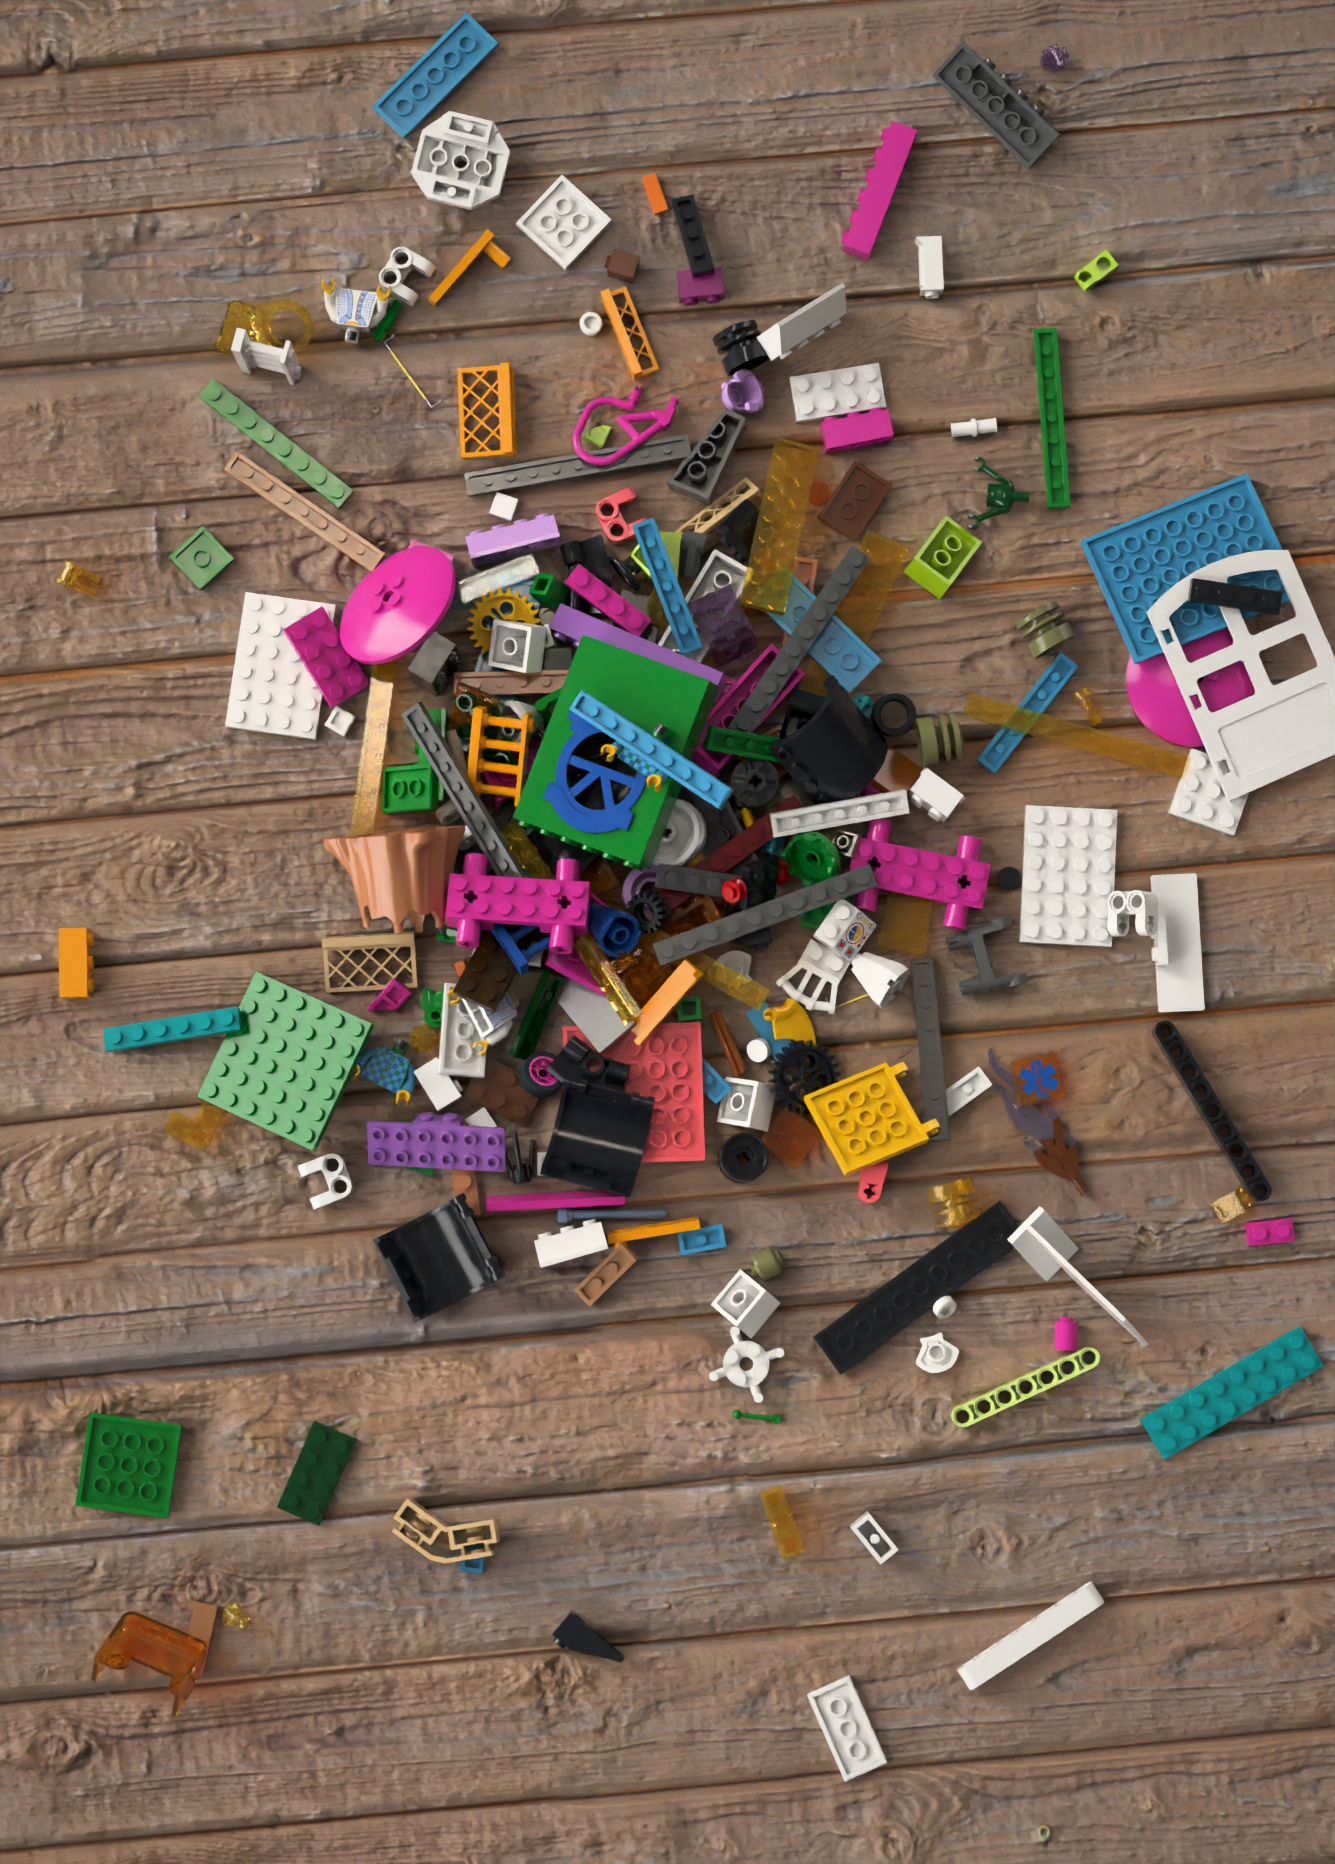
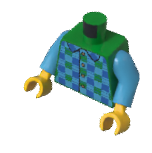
(654, 775)
(389, 1069)

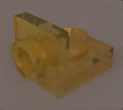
(1231, 1205)

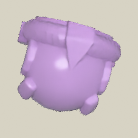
(743, 392)

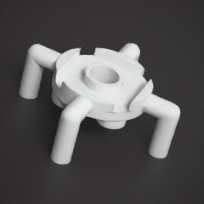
(760, 1364)

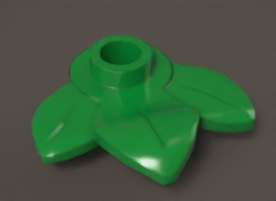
(431, 1004)

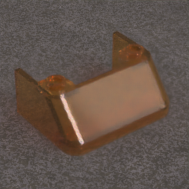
(156, 1647)

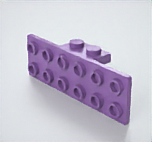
(436, 1143)

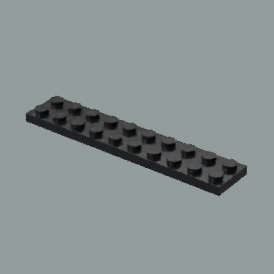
(918, 1288)

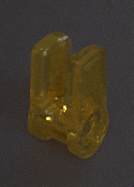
(70, 575)

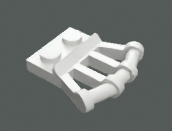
(823, 963)

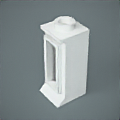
(930, 266)

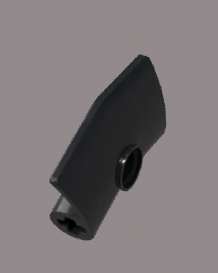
(594, 558)
(574, 1061)

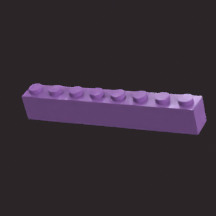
(571, 624)

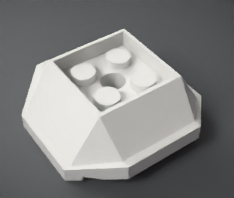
(457, 139)

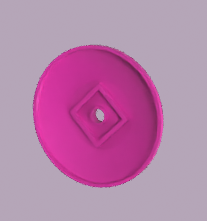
(397, 605)
(1160, 702)

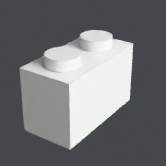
(438, 1086)
(874, 1537)

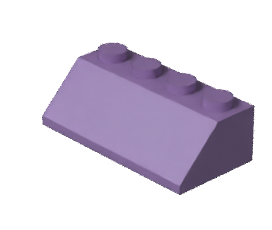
(513, 540)

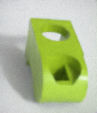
(1096, 270)

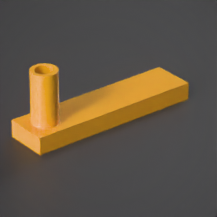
(483, 244)
(651, 1230)

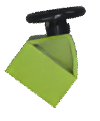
(637, 563)

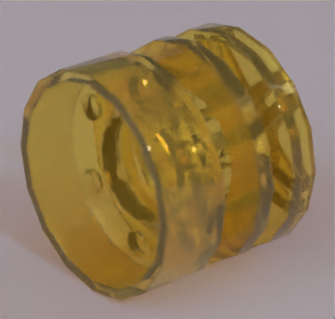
(954, 1202)

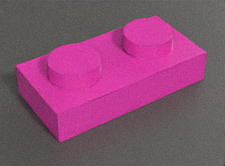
(1269, 1232)

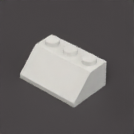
(570, 1243)

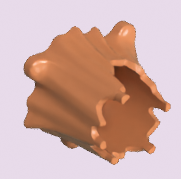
(400, 872)

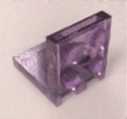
(727, 637)

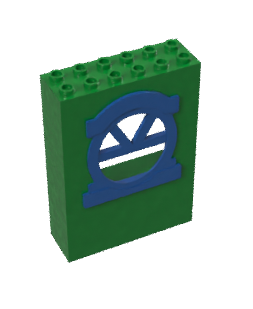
(645, 695)

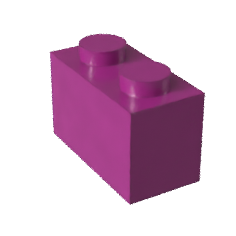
(704, 288)

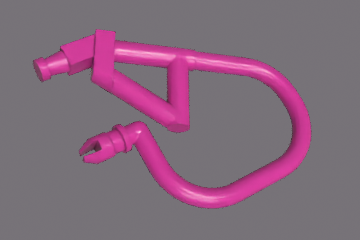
(663, 421)

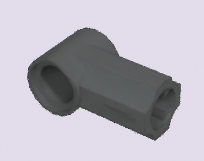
(692, 547)

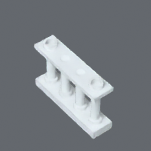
(255, 354)

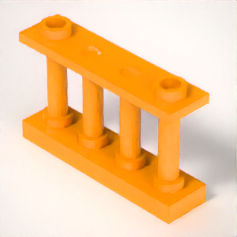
(479, 742)

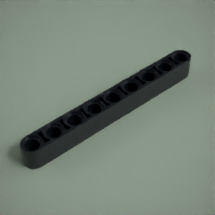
(1211, 1122)

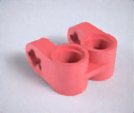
(616, 519)
(875, 1176)

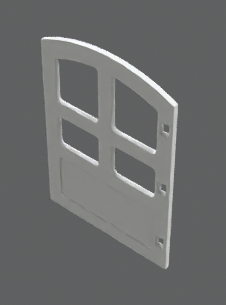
(1280, 724)

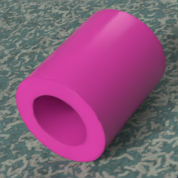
(1066, 1334)

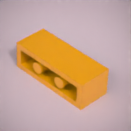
(75, 963)

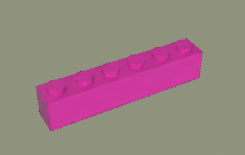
(879, 190)

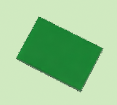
(409, 789)

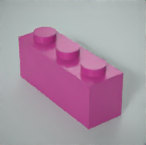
(856, 430)

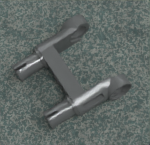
(985, 979)

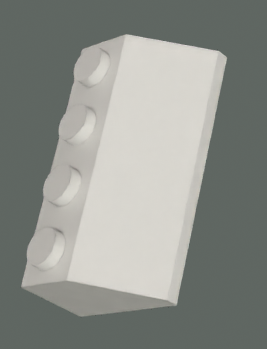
(804, 323)

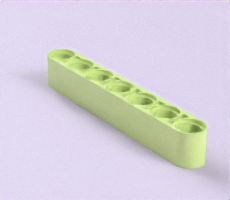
(1036, 1386)

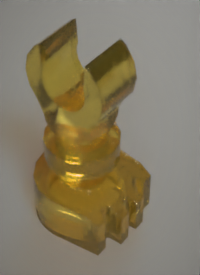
(1092, 714)

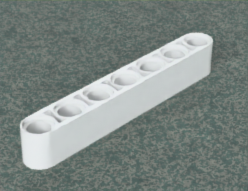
(1030, 1635)

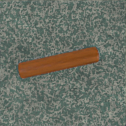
(727, 1042)

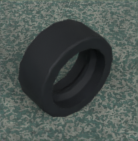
(910, 710)

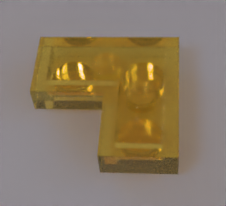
(196, 1131)

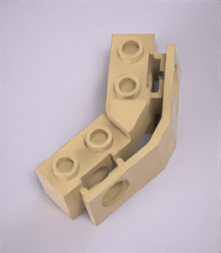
(441, 1535)

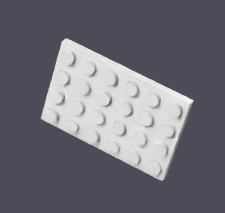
(269, 681)
(1067, 875)

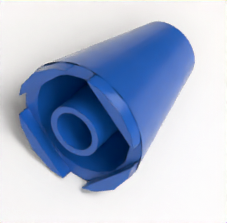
(613, 929)

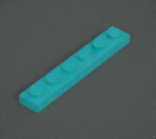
(172, 1029)

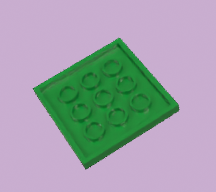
(129, 1465)

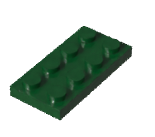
(316, 1473)

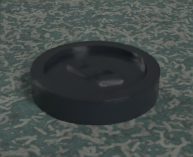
(1009, 878)

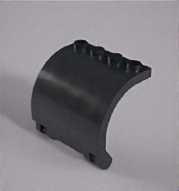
(834, 750)
(598, 1136)
(438, 1258)

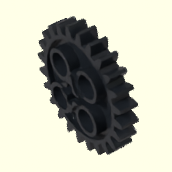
(794, 1060)

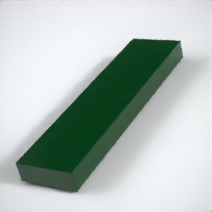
(536, 1015)

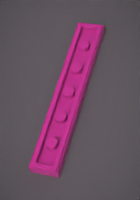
(552, 1200)

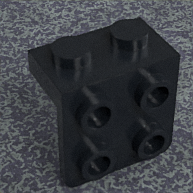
(738, 530)

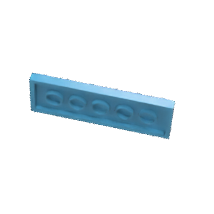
(435, 76)
(835, 647)

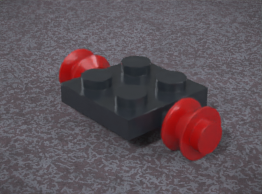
(757, 882)

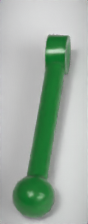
(775, 1418)

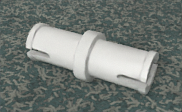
(973, 427)

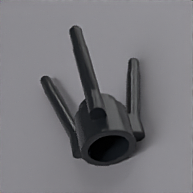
(520, 1172)

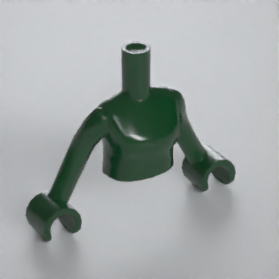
(998, 495)

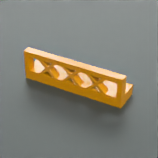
(621, 332)
(665, 1000)

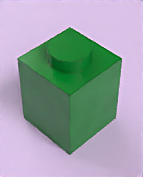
(548, 590)
(689, 1009)

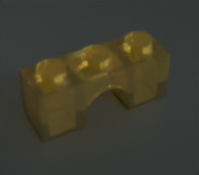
(781, 1521)

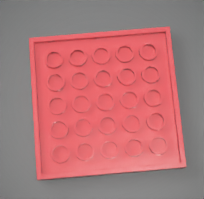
(672, 1071)

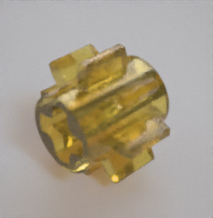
(423, 1038)

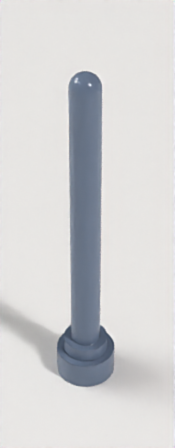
(568, 1214)

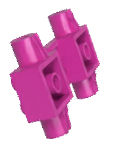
(922, 873)
(518, 903)

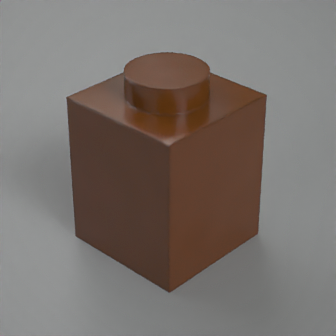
(622, 266)

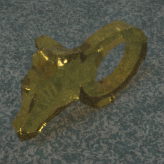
(256, 322)

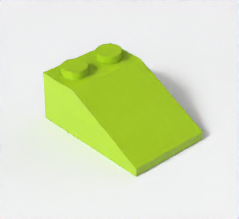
(942, 557)

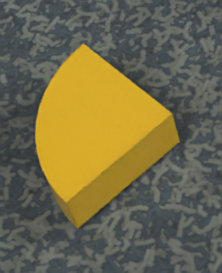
(748, 818)

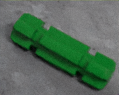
(386, 323)

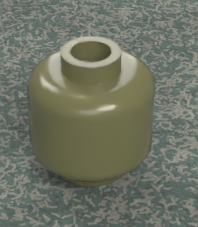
(767, 1263)

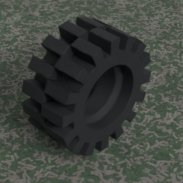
(658, 906)

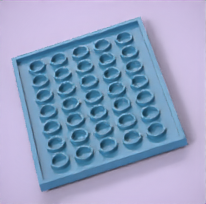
(1159, 549)

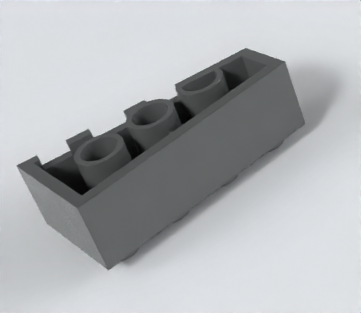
(707, 463)

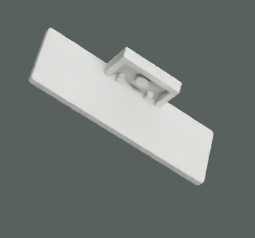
(1177, 944)

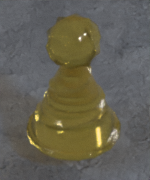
(234, 1615)

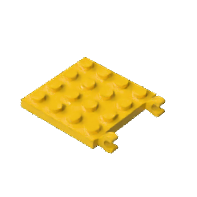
(868, 1118)

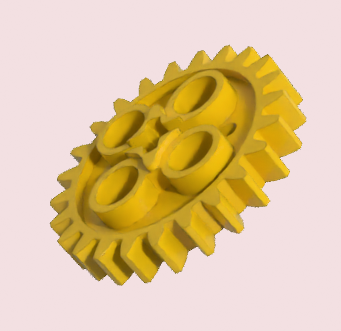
(520, 612)

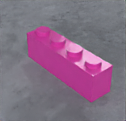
(607, 601)

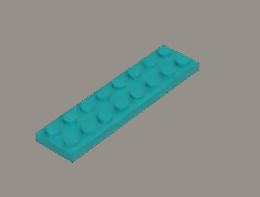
(1231, 1392)

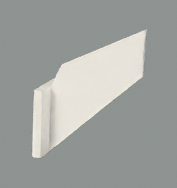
(1048, 1249)

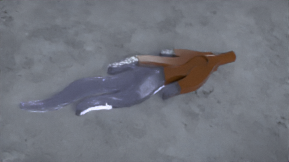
(1046, 1131)

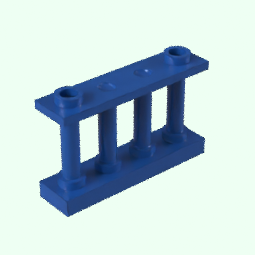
(509, 940)

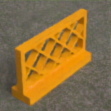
(506, 414)

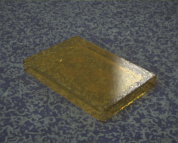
(905, 923)

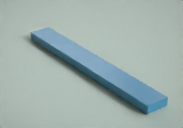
(651, 749)

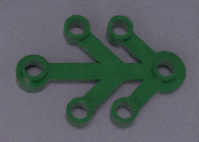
(490, 731)

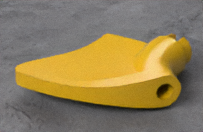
(790, 1022)

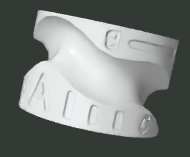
(687, 836)

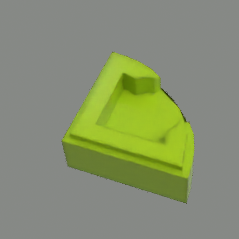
(597, 435)

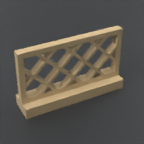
(363, 942)

